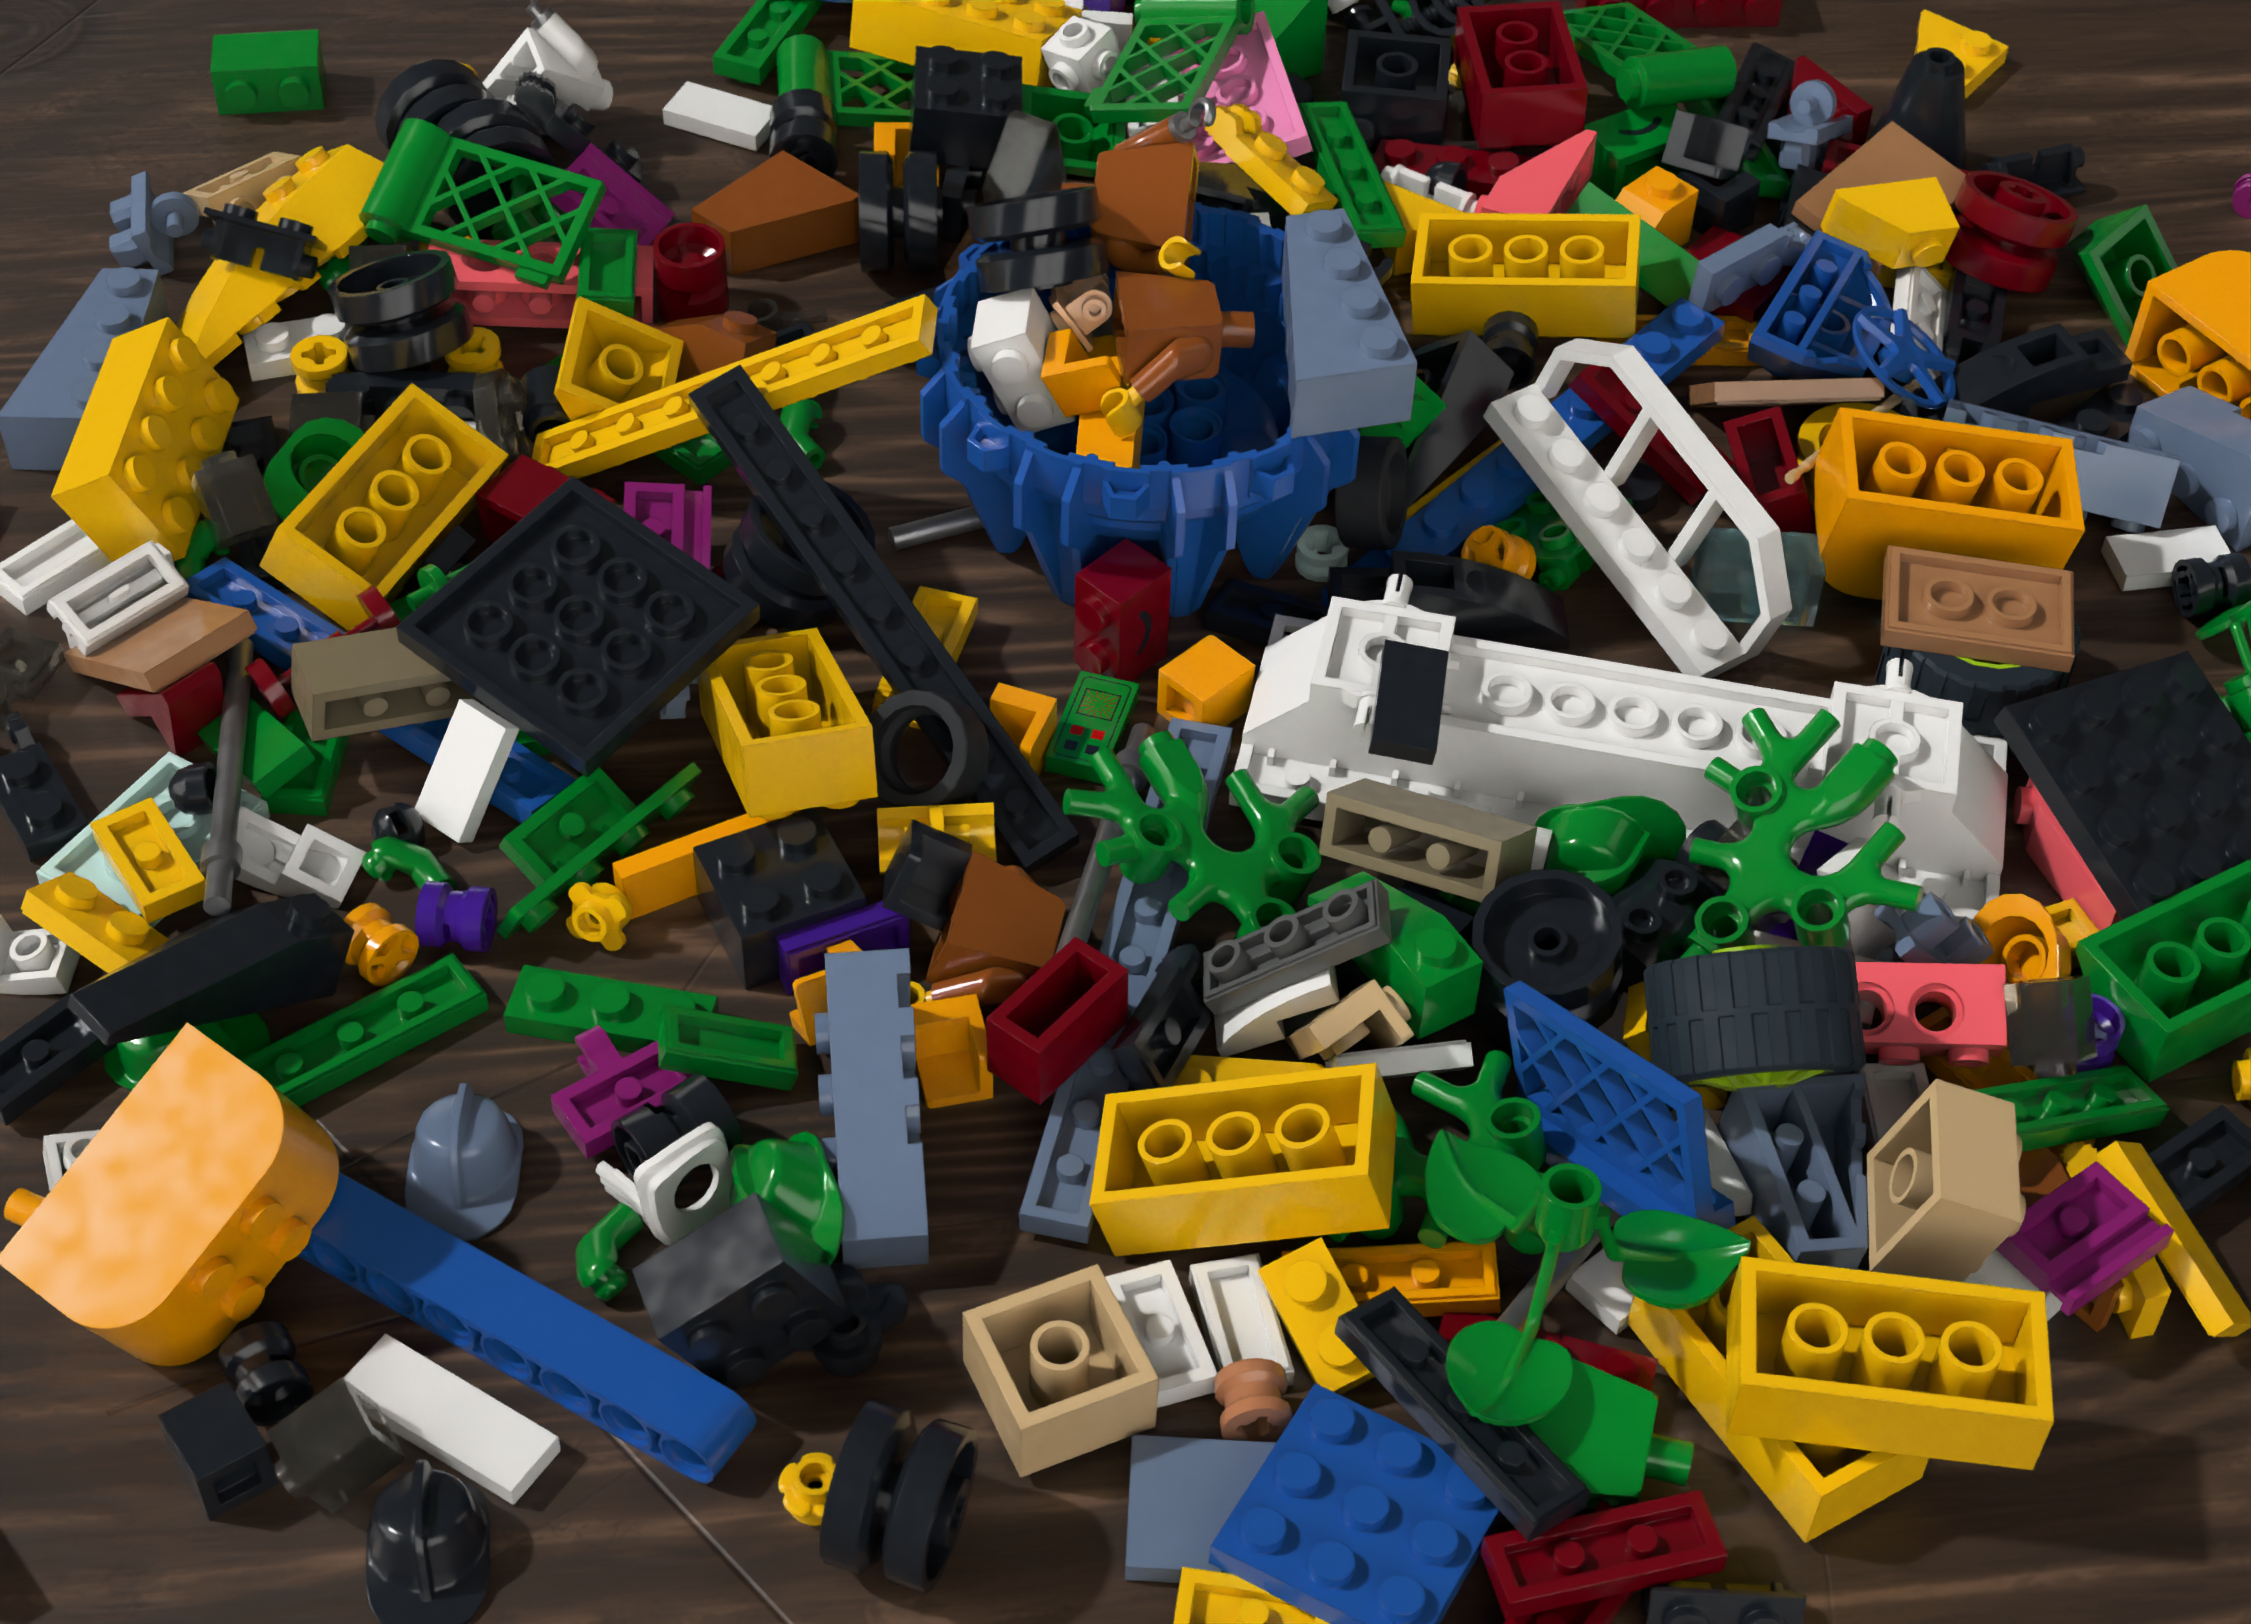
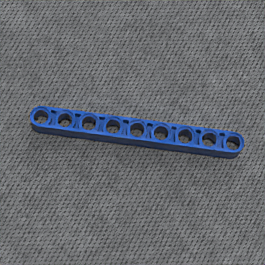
(529, 1332)

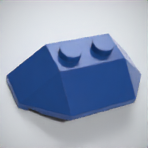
(1812, 315)

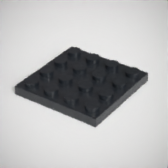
(578, 625)
(2140, 777)

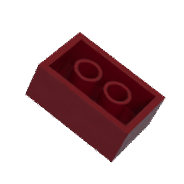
(1519, 74)

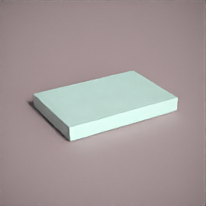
(86, 858)

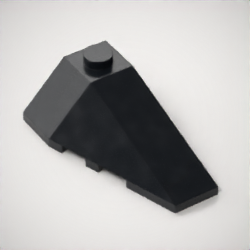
(221, 971)

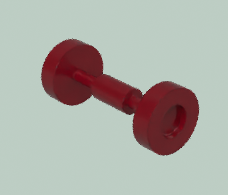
(272, 688)

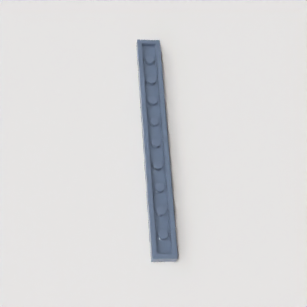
(1138, 939)

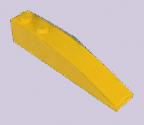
(322, 194)

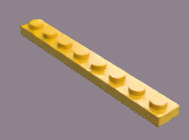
(781, 374)

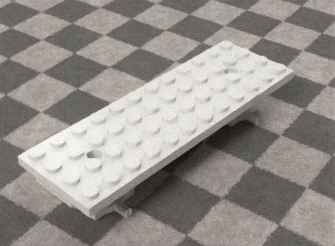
(1571, 729)

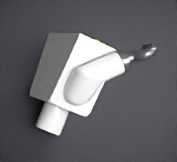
(557, 54)

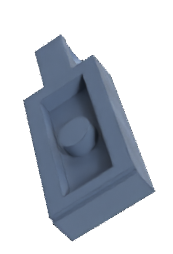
(1745, 264)

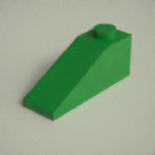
(1424, 962)

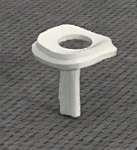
(660, 1175)

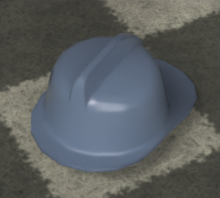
(464, 1165)

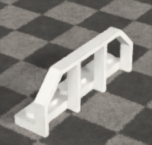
(1614, 531)

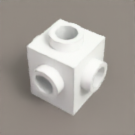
(1081, 55)

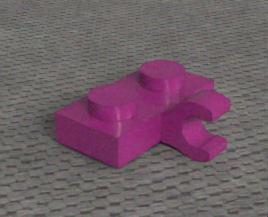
(609, 1090)

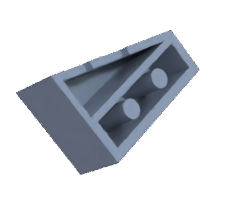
(2213, 454)
(1804, 1165)

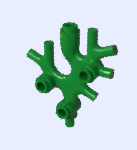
(1778, 815)
(1249, 883)
(1493, 1122)

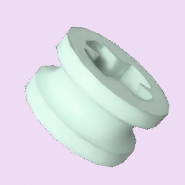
(1319, 539)

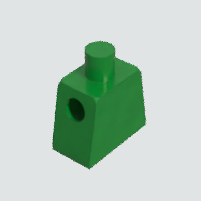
(1609, 1438)

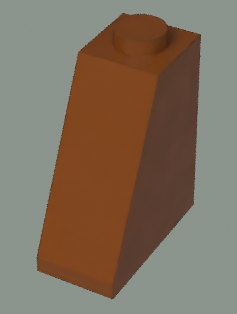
(780, 214)

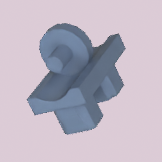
(1810, 126)
(150, 225)
(1932, 935)

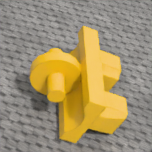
(964, 821)

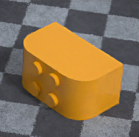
(2197, 329)
(1940, 491)
(179, 1207)

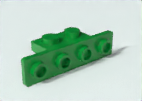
(577, 833)

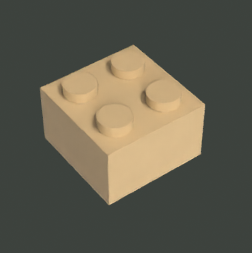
(1944, 1185)
(1059, 1370)

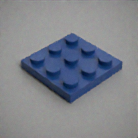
(1356, 1519)

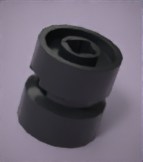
(806, 128)
(682, 1109)

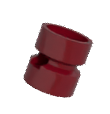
(690, 271)

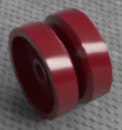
(2009, 231)

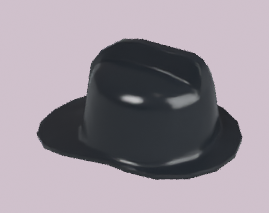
(428, 1549)

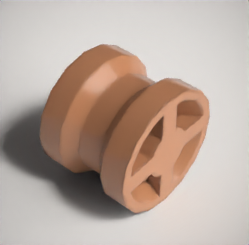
(1253, 1400)

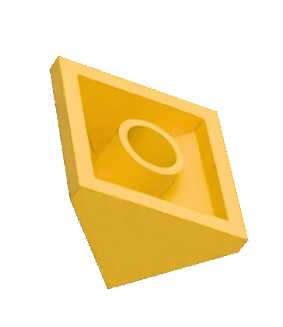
(612, 360)

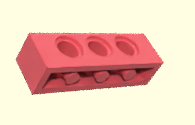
(500, 300)
(1967, 991)

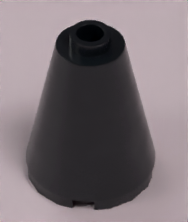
(1931, 104)

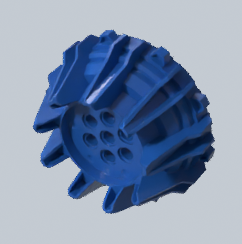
(1211, 449)

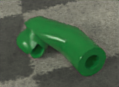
(394, 854)
(599, 1252)

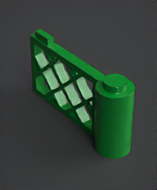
(1180, 25)
(1648, 58)
(807, 64)
(415, 187)

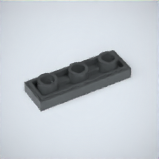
(1296, 946)

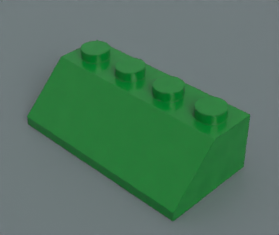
(2178, 973)

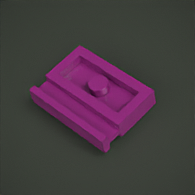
(624, 202)
(674, 514)
(2084, 1238)

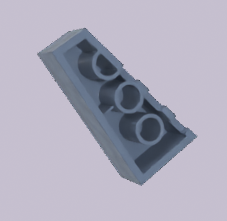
(1341, 334)
(52, 397)
(2113, 475)
(874, 1107)

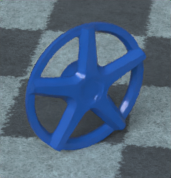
(1903, 358)

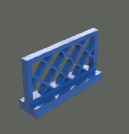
(1587, 1131)

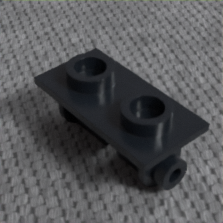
(2053, 168)
(285, 245)
(1737, 1604)

